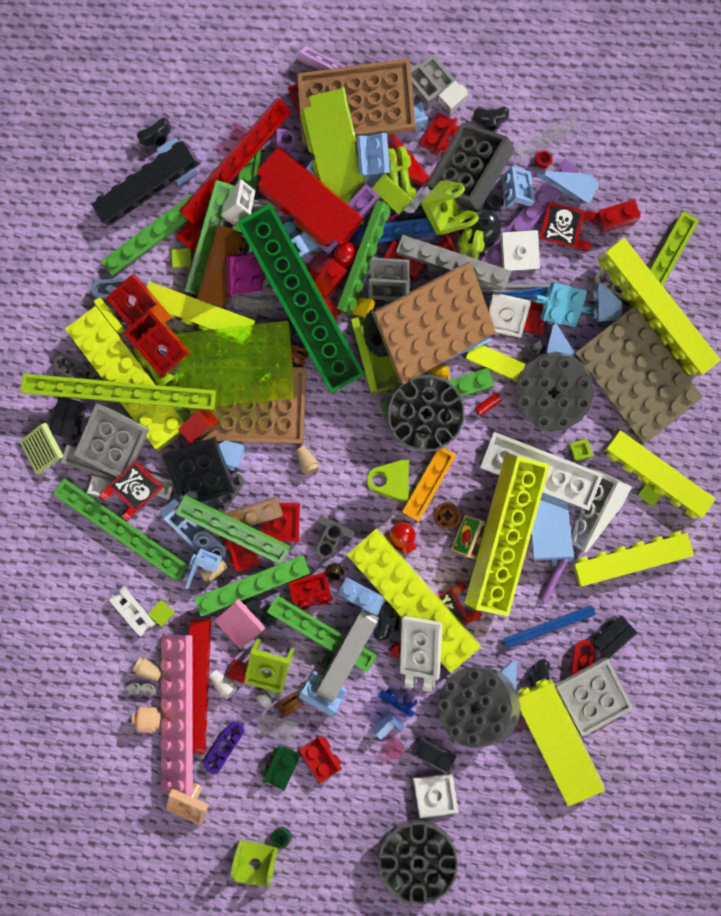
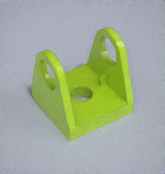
(451, 216)
(397, 480)
(276, 664)
(241, 867)

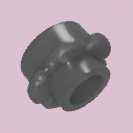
(534, 347)

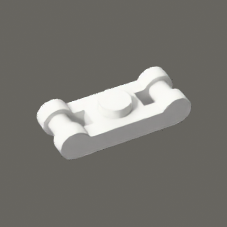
(132, 611)

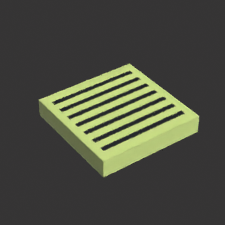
(41, 448)

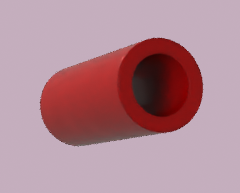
(488, 404)

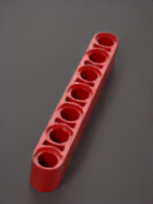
(201, 638)

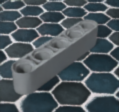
(346, 655)

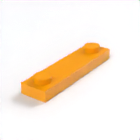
(429, 484)

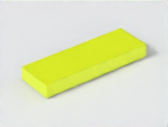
(496, 362)

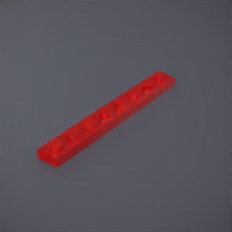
(236, 158)

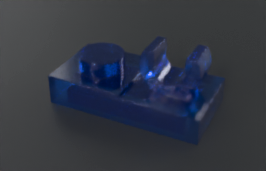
(390, 697)

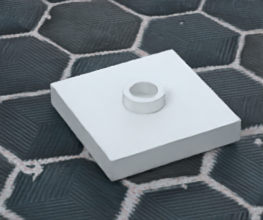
(520, 250)
(508, 314)
(435, 795)

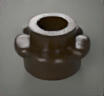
(334, 571)

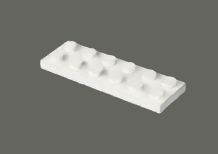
(564, 478)

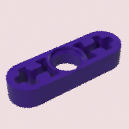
(212, 756)

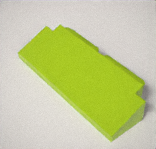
(333, 143)

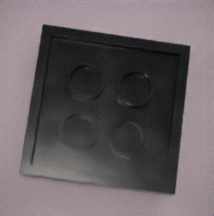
(199, 471)

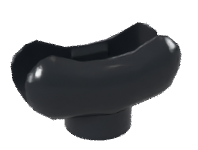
(491, 117)
(155, 134)
(386, 623)
(541, 672)

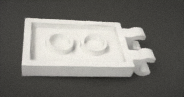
(420, 651)

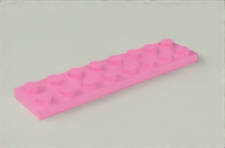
(176, 714)

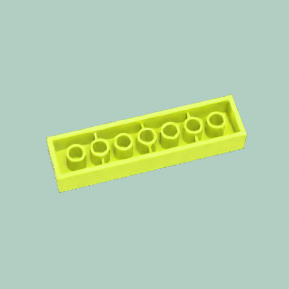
(658, 308)
(118, 364)
(506, 534)
(412, 595)

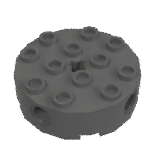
(540, 404)
(437, 426)
(474, 689)
(417, 882)

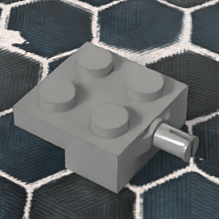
(430, 80)
(388, 279)

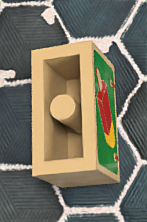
(469, 537)

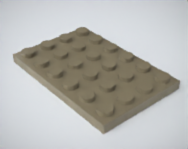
(638, 375)

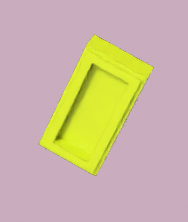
(109, 315)

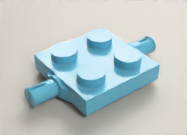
(563, 304)

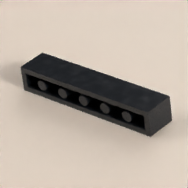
(145, 183)

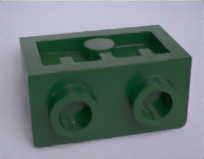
(282, 767)

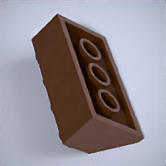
(214, 286)

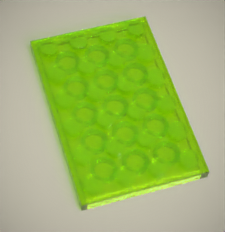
(240, 363)

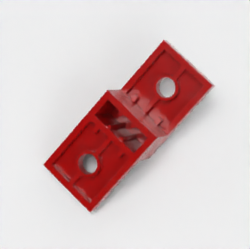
(147, 325)

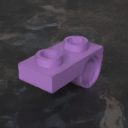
(281, 135)

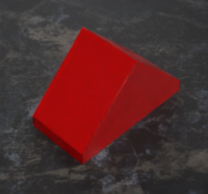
(198, 425)

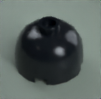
(489, 224)

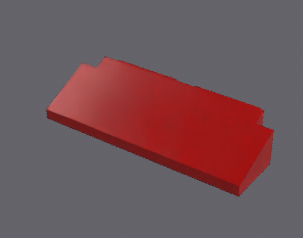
(312, 203)

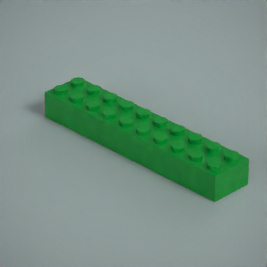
(300, 298)

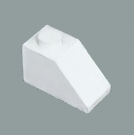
(238, 203)

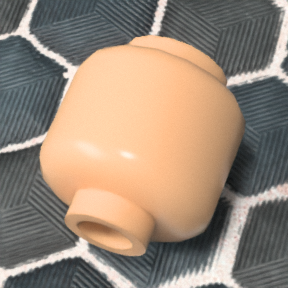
(146, 719)

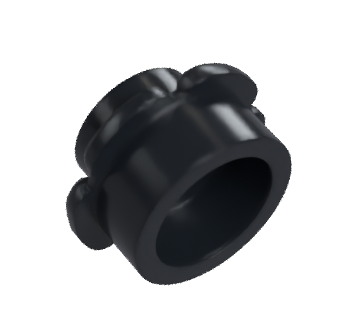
(494, 197)

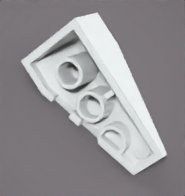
(606, 503)

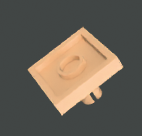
(188, 806)

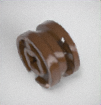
(298, 355)
(447, 515)
(289, 707)

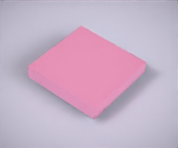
(239, 624)

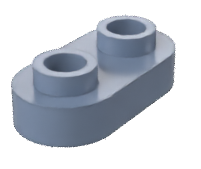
(109, 285)
(211, 544)

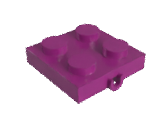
(243, 274)

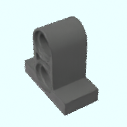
(332, 542)

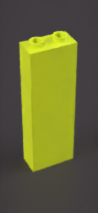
(559, 742)

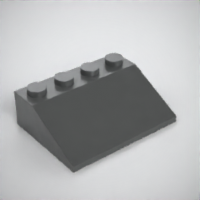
(474, 160)

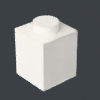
(453, 97)

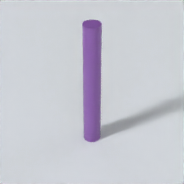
(553, 580)

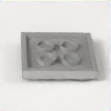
(111, 440)
(594, 696)

